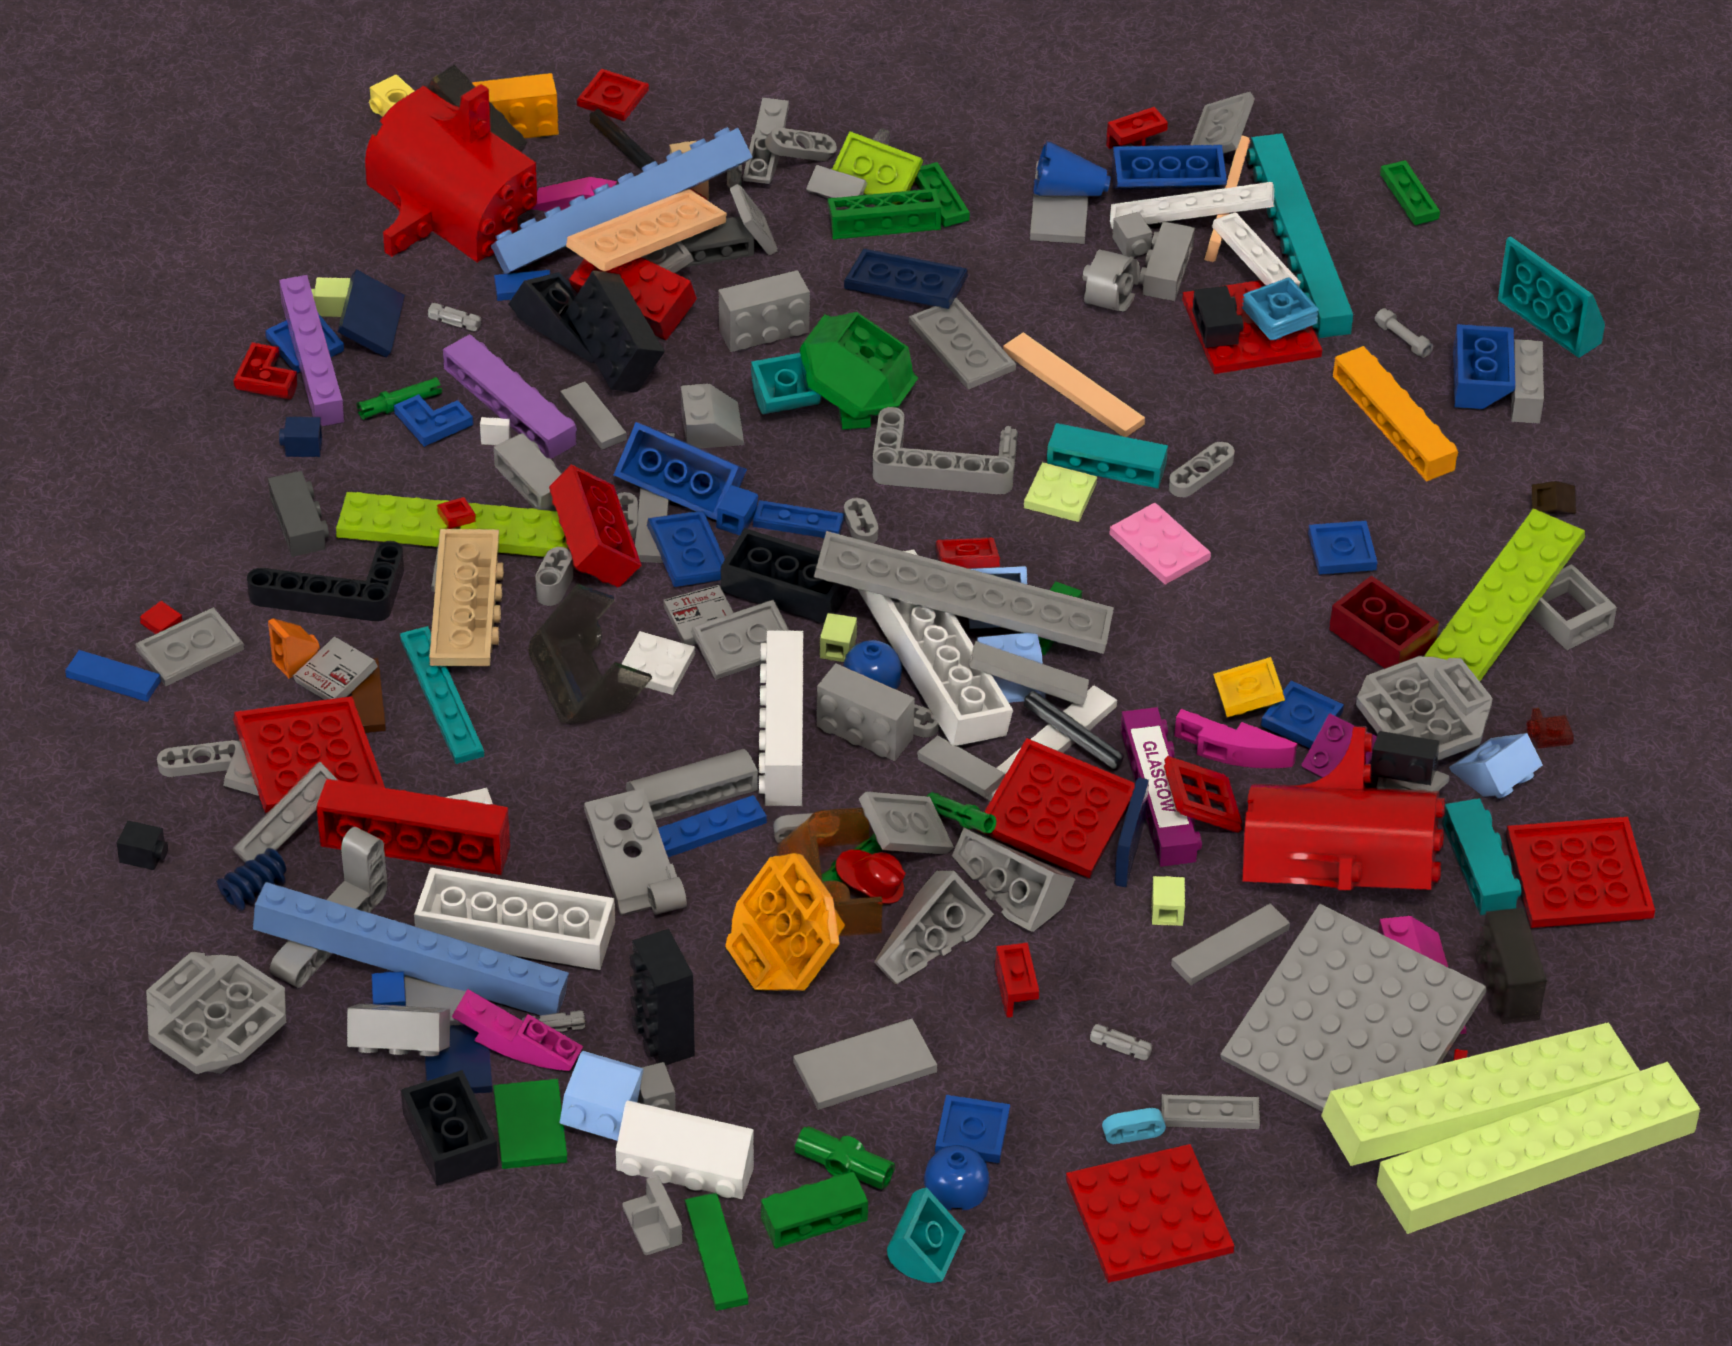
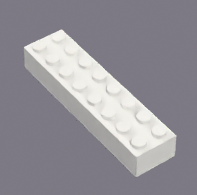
(938, 661)

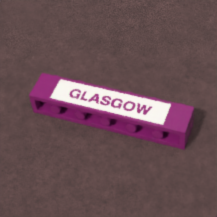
(1146, 749)

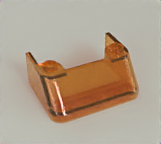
(837, 828)

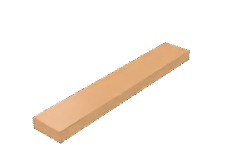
(1232, 181)
(1074, 385)

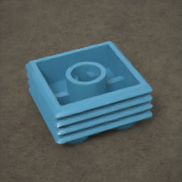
(1280, 308)

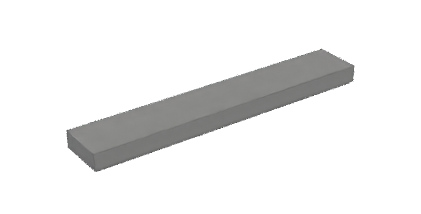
(650, 506)

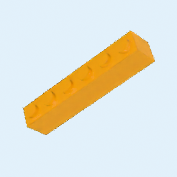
(1395, 413)

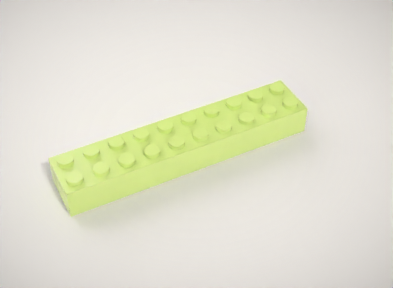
(1470, 1092)
(1537, 1147)

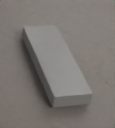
(593, 415)
(961, 766)
(1210, 1111)

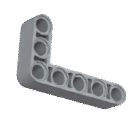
(934, 468)
(362, 889)

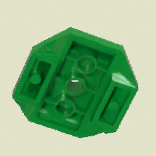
(857, 365)

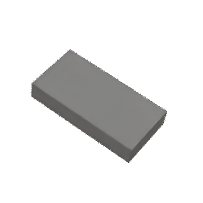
(834, 184)

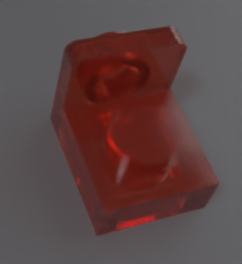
(1549, 730)

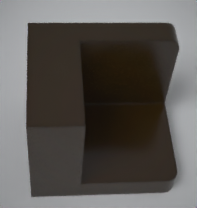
(1554, 497)

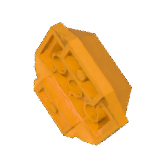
(784, 926)

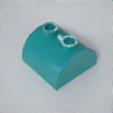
(781, 384)
(925, 1239)

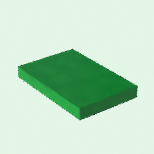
(530, 1123)

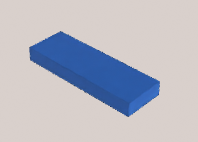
(797, 519)
(113, 675)

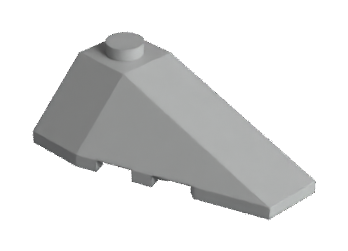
(1020, 885)
(935, 921)

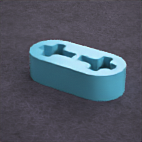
(1133, 1125)

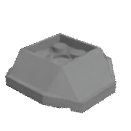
(1428, 701)
(213, 1011)

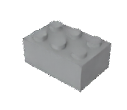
(764, 311)
(865, 712)

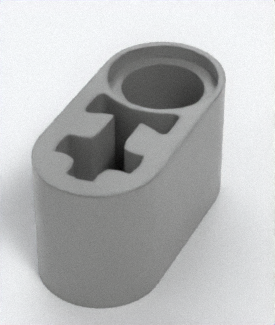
(554, 576)

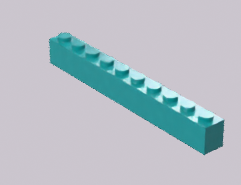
(1300, 234)

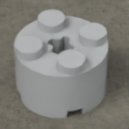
(1111, 280)

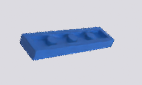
(712, 825)

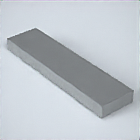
(1029, 673)
(285, 815)
(1230, 944)

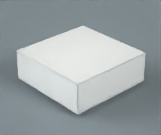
(494, 430)

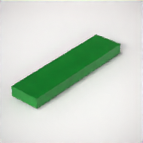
(716, 1252)

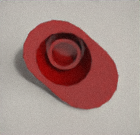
(872, 874)

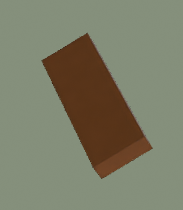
(369, 702)

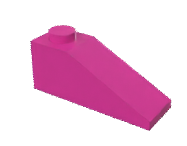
(562, 193)

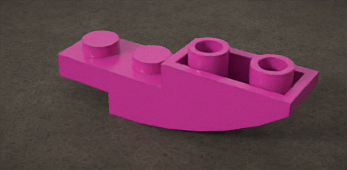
(1240, 747)
(518, 1039)

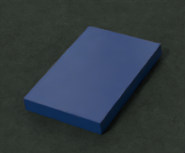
(687, 547)

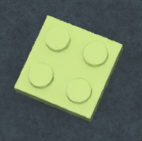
(1060, 492)

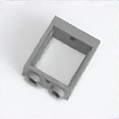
(1596, 620)

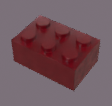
(1383, 624)

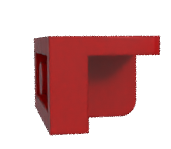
(1135, 128)
(1015, 975)

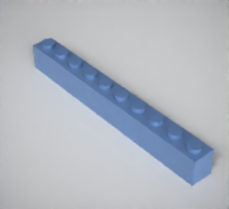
(633, 192)
(409, 949)

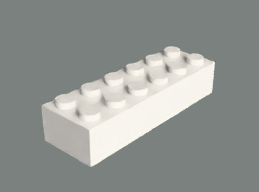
(781, 718)
(517, 917)

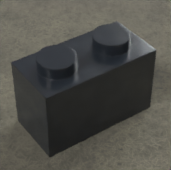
(1217, 316)
(1405, 758)

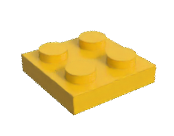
(1249, 687)

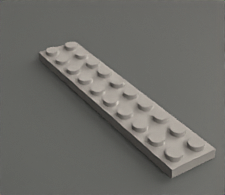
(964, 592)

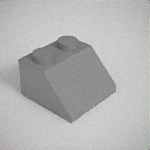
(710, 417)

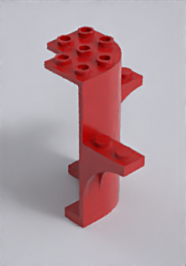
(448, 173)
(1343, 832)

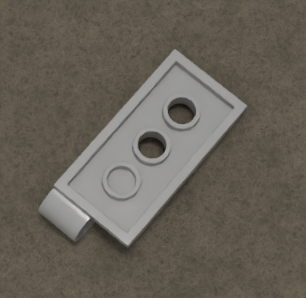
(637, 881)

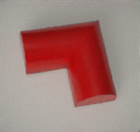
(261, 377)

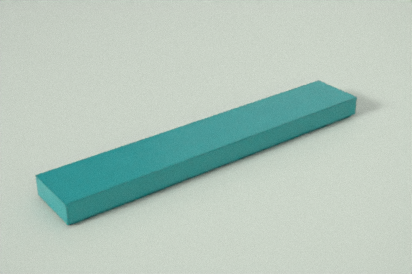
(442, 698)

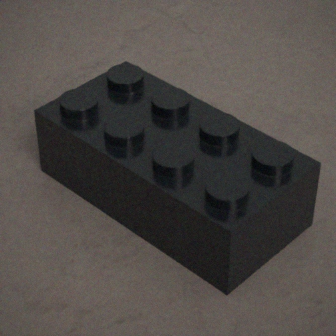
(615, 331)
(781, 571)
(662, 998)

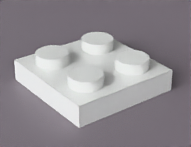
(662, 659)

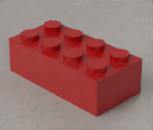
(657, 291)
(594, 526)

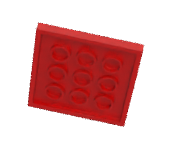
(1254, 346)
(292, 738)
(1059, 807)
(1580, 872)
(1149, 1213)

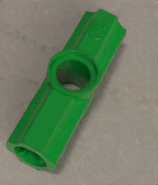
(844, 1156)

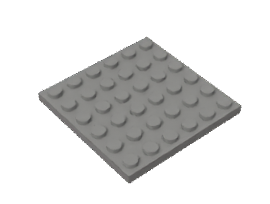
(1349, 1012)

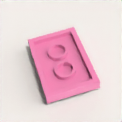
(1160, 543)

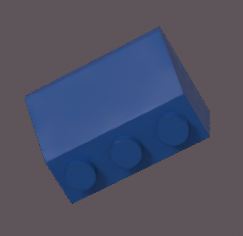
(1482, 365)

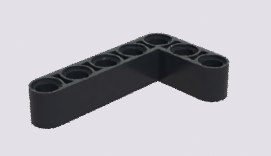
(333, 595)

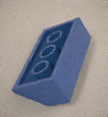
(1168, 167)
(677, 470)

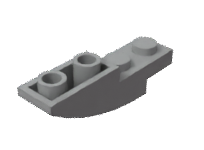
(763, 165)

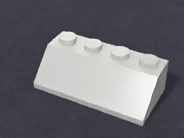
(685, 1150)

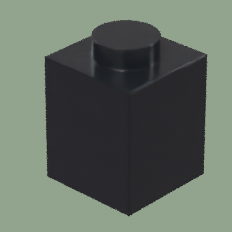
(141, 845)

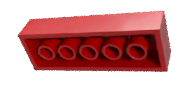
(417, 825)

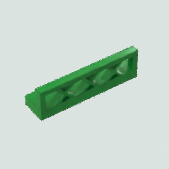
(885, 216)

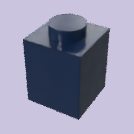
(301, 436)

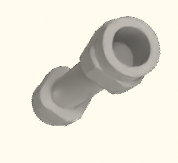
(1420, 345)

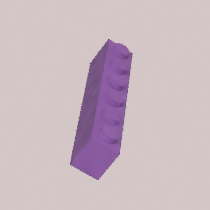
(311, 350)
(509, 396)

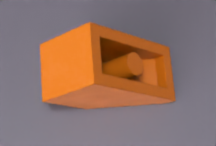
(290, 646)

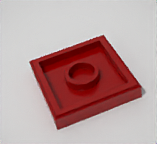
(613, 94)
(968, 552)

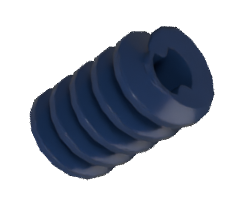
(252, 877)

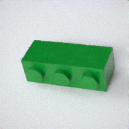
(814, 1209)

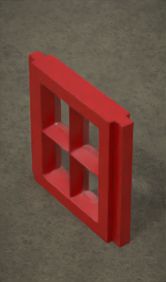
(1226, 819)

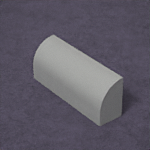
(698, 783)

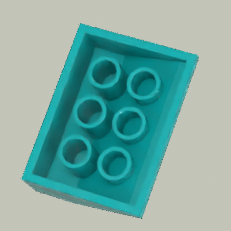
(1549, 300)

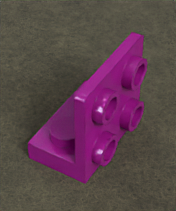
(1331, 747)

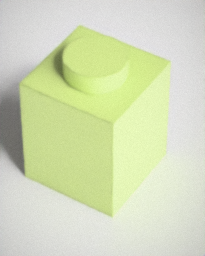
(330, 295)
(837, 636)
(1168, 900)

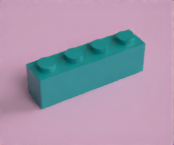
(1107, 455)
(1481, 856)

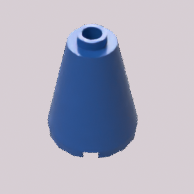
(1068, 174)

